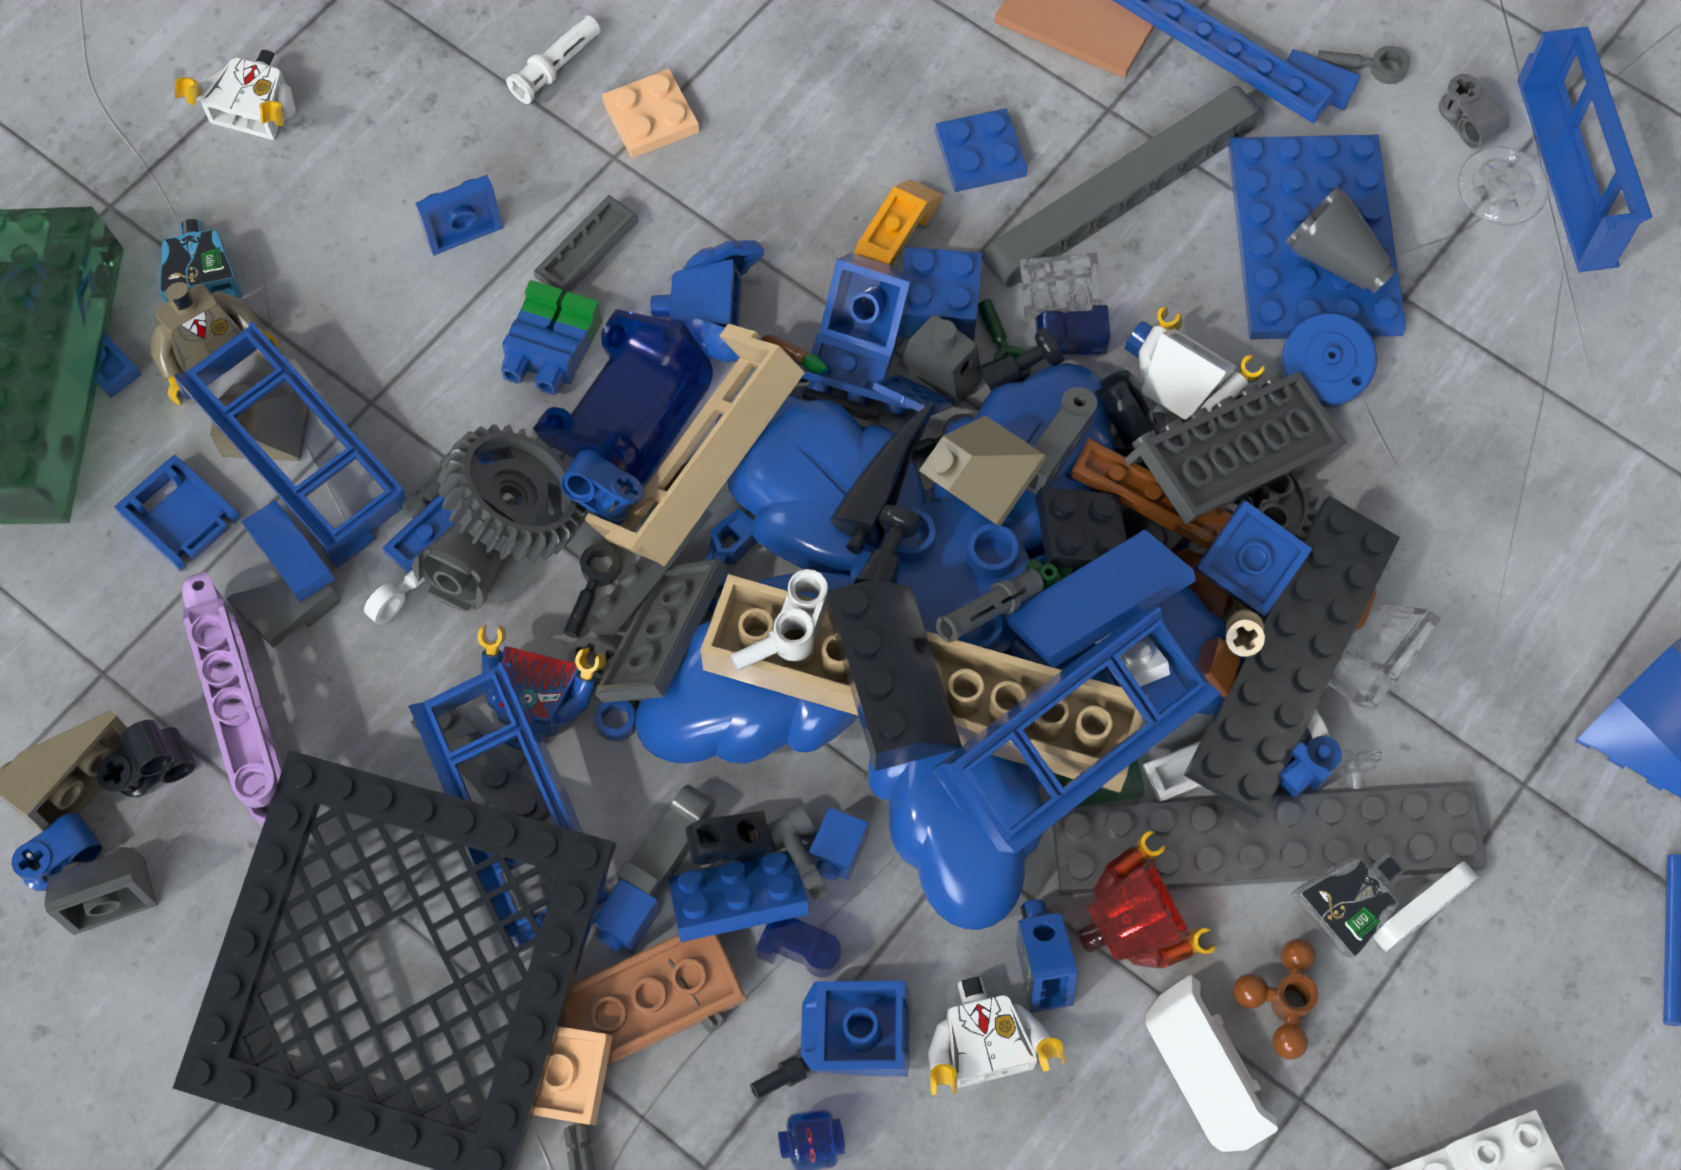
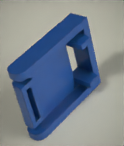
(184, 520)

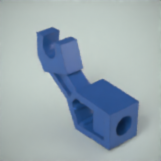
(739, 527)

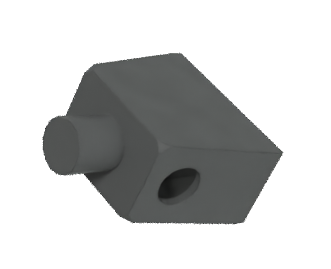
(943, 359)

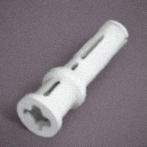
(543, 67)

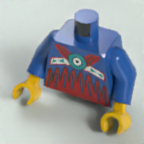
(553, 687)

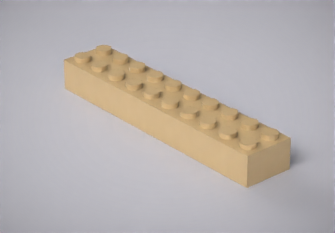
(976, 681)

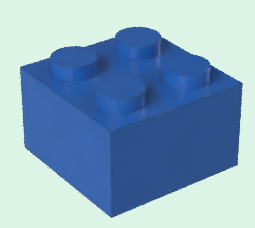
(942, 285)

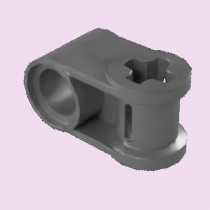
(1474, 116)

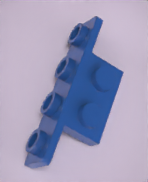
(853, 371)

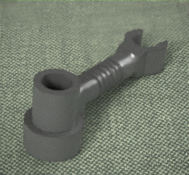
(790, 831)

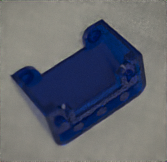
(638, 397)

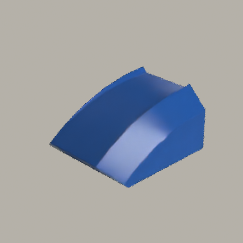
(857, 1028)

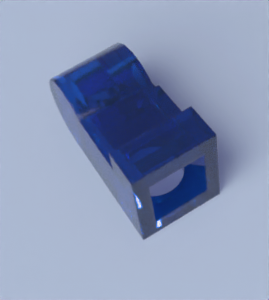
(1078, 330)
(800, 943)

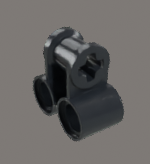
(145, 760)

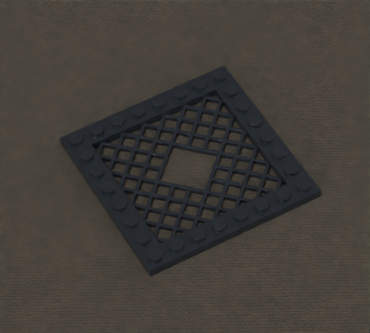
(303, 786)

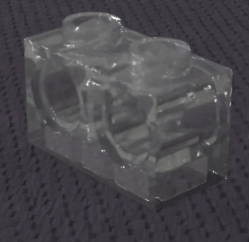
(1060, 284)

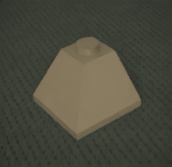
(273, 422)
(984, 467)

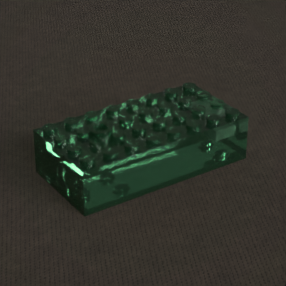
(53, 326)

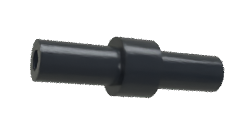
(789, 1072)

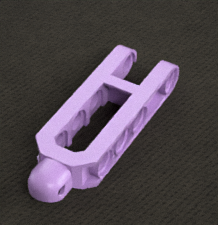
(240, 727)

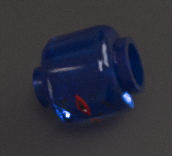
(812, 1140)

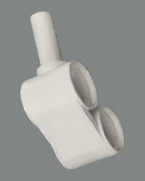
(795, 614)

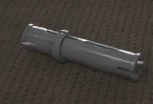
(1001, 599)

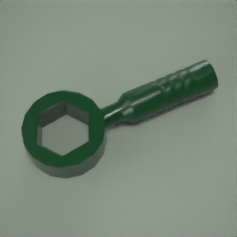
(998, 333)

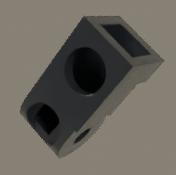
(728, 838)

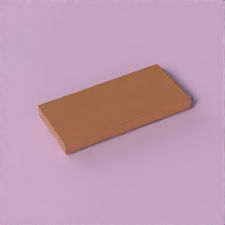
(1085, 29)
(647, 1001)

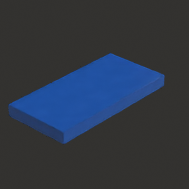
(1099, 598)

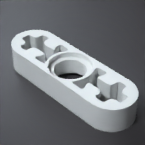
(1425, 906)

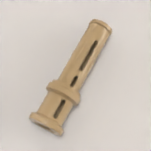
(1240, 626)

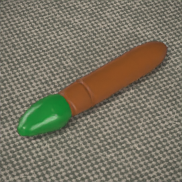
(809, 361)

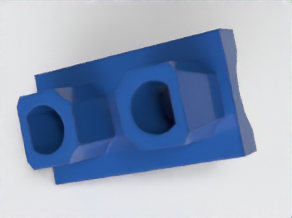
(1310, 765)

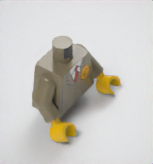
(194, 327)

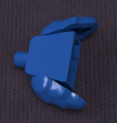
(709, 294)

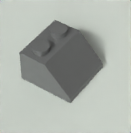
(100, 890)

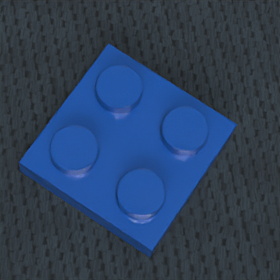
(980, 150)
(459, 214)
(1253, 558)

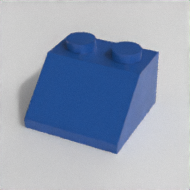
(865, 304)

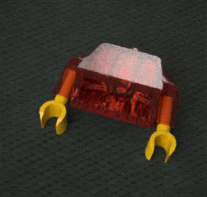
(1138, 914)

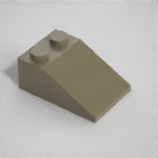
(60, 772)

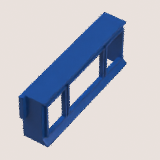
(1592, 235)
(354, 533)
(526, 729)
(968, 793)

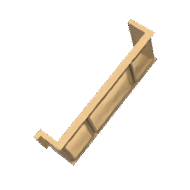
(718, 454)

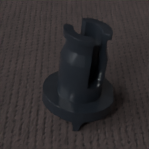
(1128, 411)

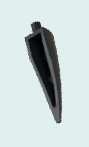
(879, 485)

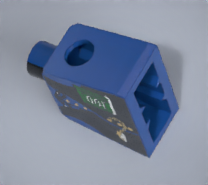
(1045, 958)

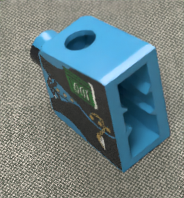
(197, 259)

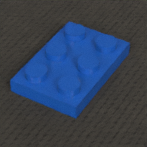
(737, 896)

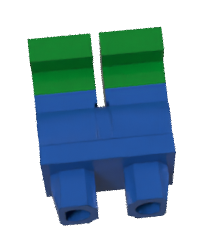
(550, 336)

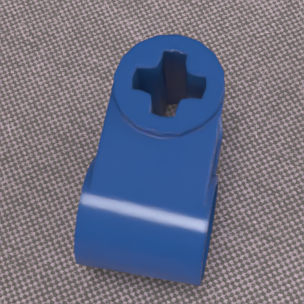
(598, 486)
(61, 844)

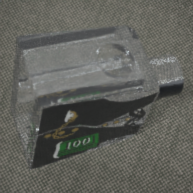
(1351, 901)

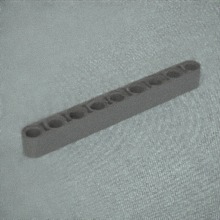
(1124, 184)

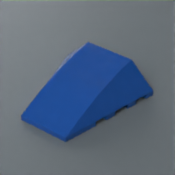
(1645, 724)

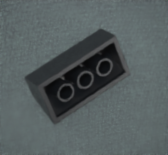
(891, 673)

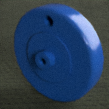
(1332, 357)

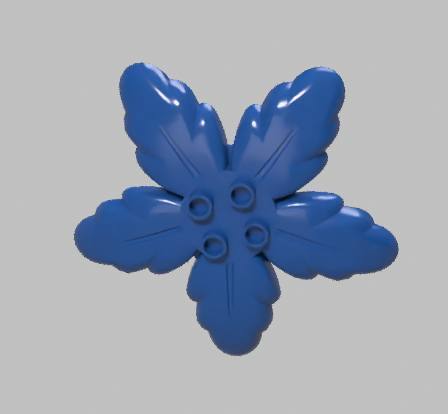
(793, 487)

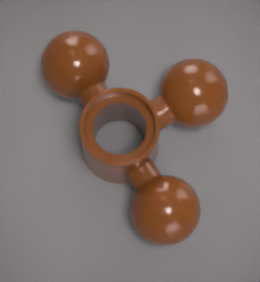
(1252, 992)

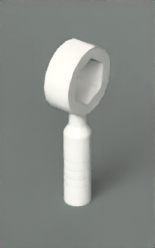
(389, 599)

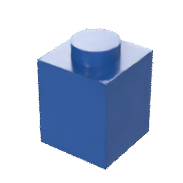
(838, 844)
(625, 917)

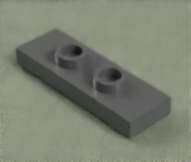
(586, 245)

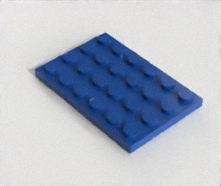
(1274, 192)

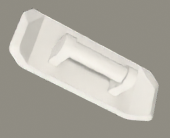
(1208, 1069)

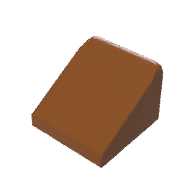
(1218, 664)

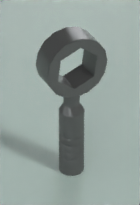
(1356, 61)

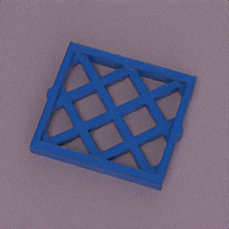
(900, 387)

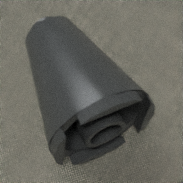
(457, 569)

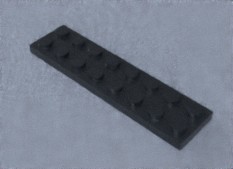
(1302, 645)

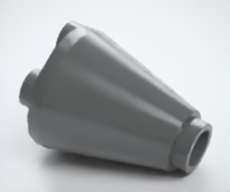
(1342, 243)

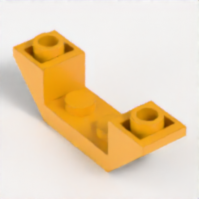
(896, 221)

